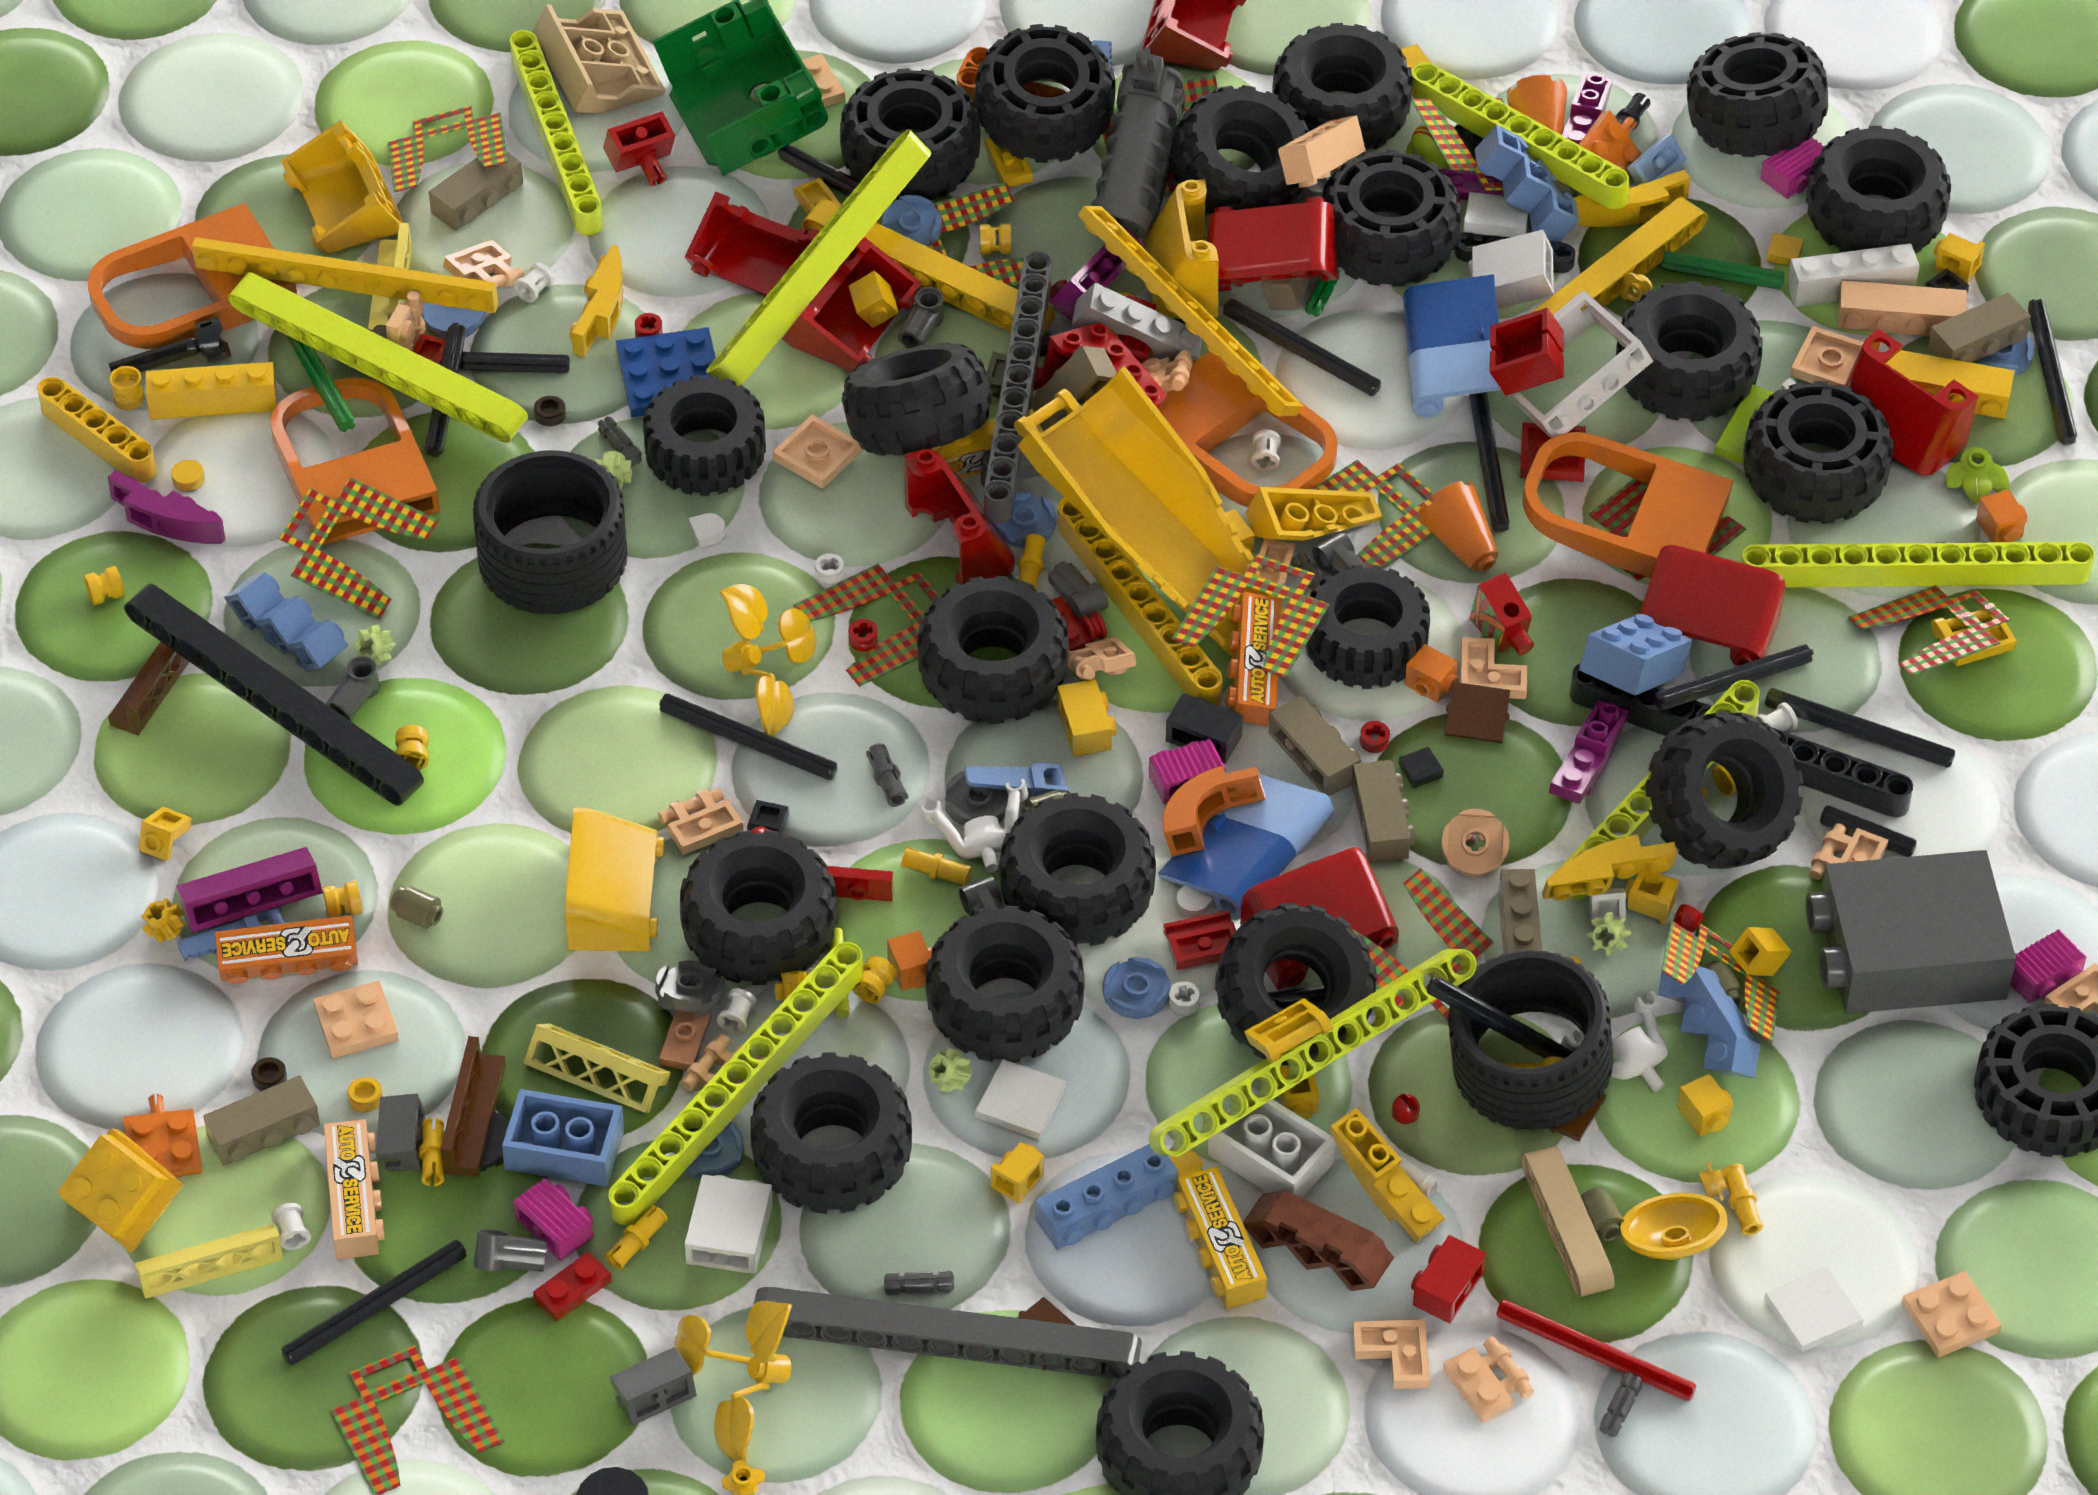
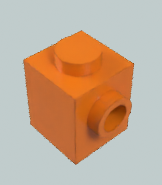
(2001, 517)
(1431, 673)
(910, 959)

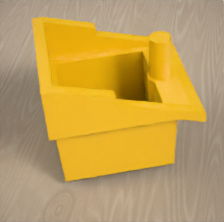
(120, 1188)

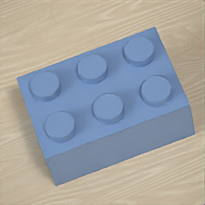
(1636, 654)
(563, 1137)

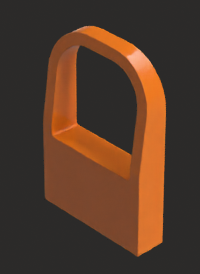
(230, 225)
(1218, 406)
(391, 468)
(1677, 508)

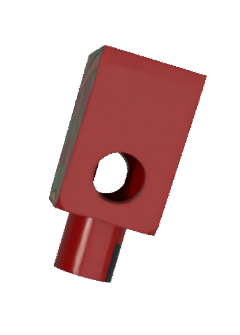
(1502, 615)

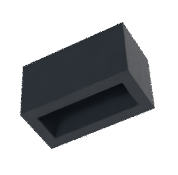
(1199, 720)

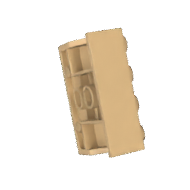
(597, 60)

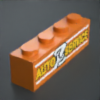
(1252, 689)
(286, 949)

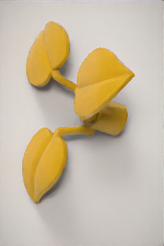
(747, 613)
(764, 1331)

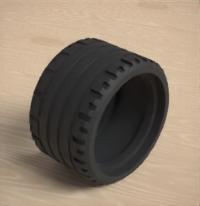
(545, 486)
(1544, 1094)

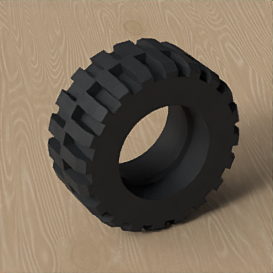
(704, 465)
(1371, 595)

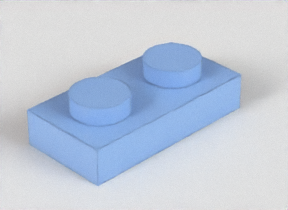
(1657, 161)

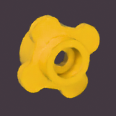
(1636, 281)
(1713, 1182)
(740, 1470)

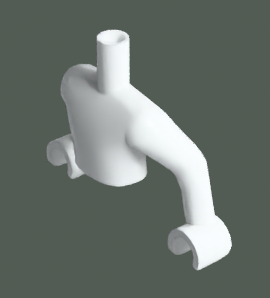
(982, 834)
(1635, 1050)

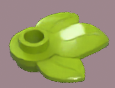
(1977, 478)

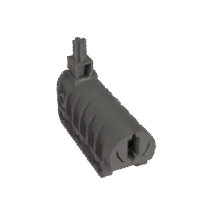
(1140, 144)

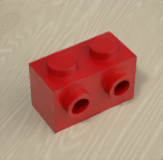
(1448, 1278)

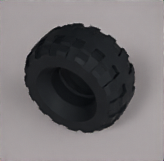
(1351, 62)
(1757, 94)
(913, 102)
(1241, 122)
(1040, 125)
(1883, 165)
(1393, 247)
(1699, 322)
(916, 398)
(1813, 483)
(993, 615)
(1763, 780)
(1085, 834)
(752, 871)
(1296, 935)
(1012, 947)
(825, 1094)
(1186, 1393)

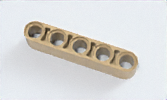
(1567, 1221)

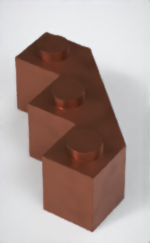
(1319, 1238)

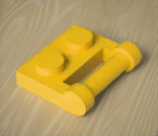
(1943, 629)
(1288, 1029)

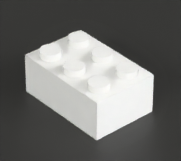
(1274, 1149)

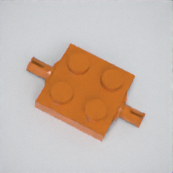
(1612, 140)
(167, 1137)

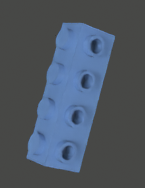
(1105, 1196)

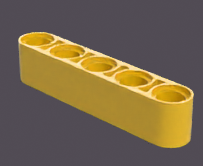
(96, 429)

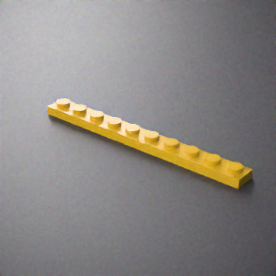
(345, 275)
(1195, 316)

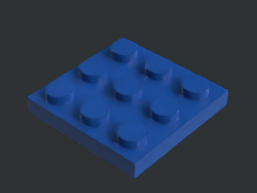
(659, 361)

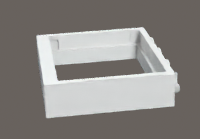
(1603, 382)

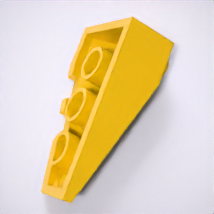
(1308, 512)

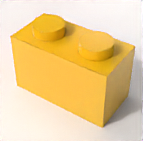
(1085, 717)

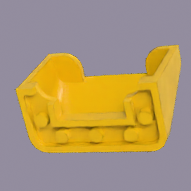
(342, 190)
(1181, 246)
(610, 883)

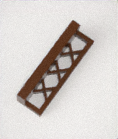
(147, 690)
(472, 1111)

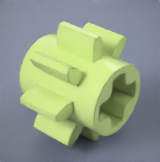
(617, 465)
(374, 643)
(1614, 926)
(949, 1070)

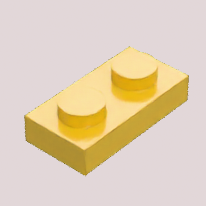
(1008, 168)

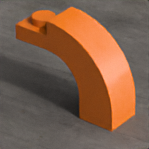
(1201, 800)

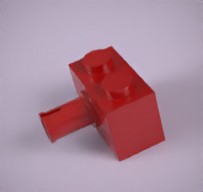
(641, 144)

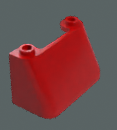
(1191, 32)
(1274, 243)
(744, 246)
(830, 323)
(941, 493)
(1716, 601)
(1339, 884)

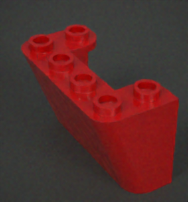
(1100, 336)
(1923, 426)

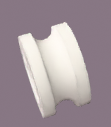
(831, 576)
(1184, 989)

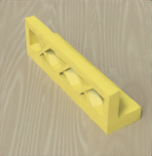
(392, 254)
(599, 1054)
(209, 1261)

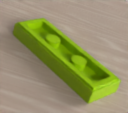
(1733, 438)

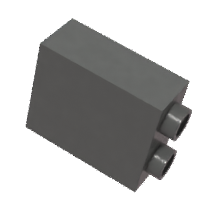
(1912, 932)

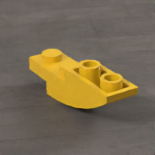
(1644, 202)
(603, 303)
(1596, 867)
(1381, 1176)

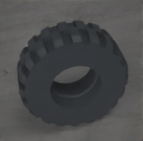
(2020, 1108)

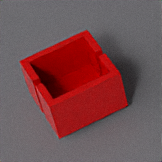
(1526, 351)

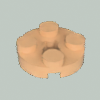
(1487, 858)

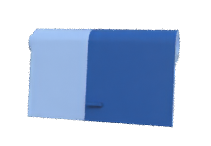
(1449, 340)
(1251, 843)

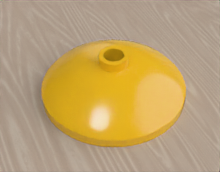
(1674, 1225)

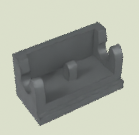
(400, 1132)
(653, 1386)

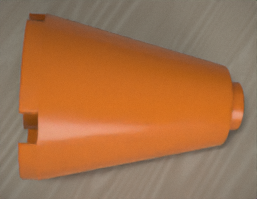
(1540, 100)
(1461, 525)

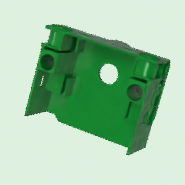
(721, 69)

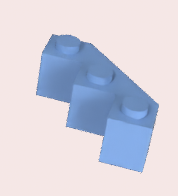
(1527, 183)
(286, 622)
(1714, 1017)

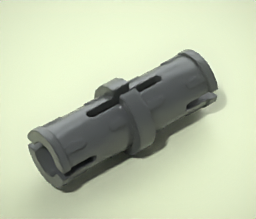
(887, 775)

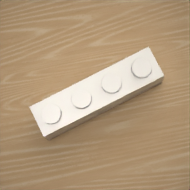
(1819, 277)

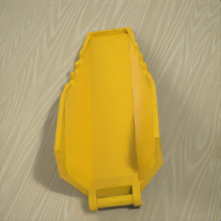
(1139, 489)

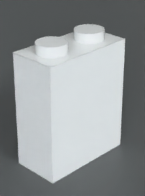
(1519, 266)
(728, 1224)

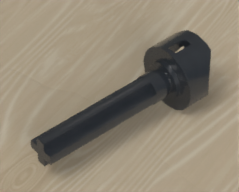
(206, 341)

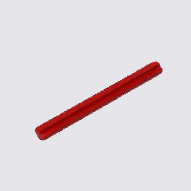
(1595, 1350)

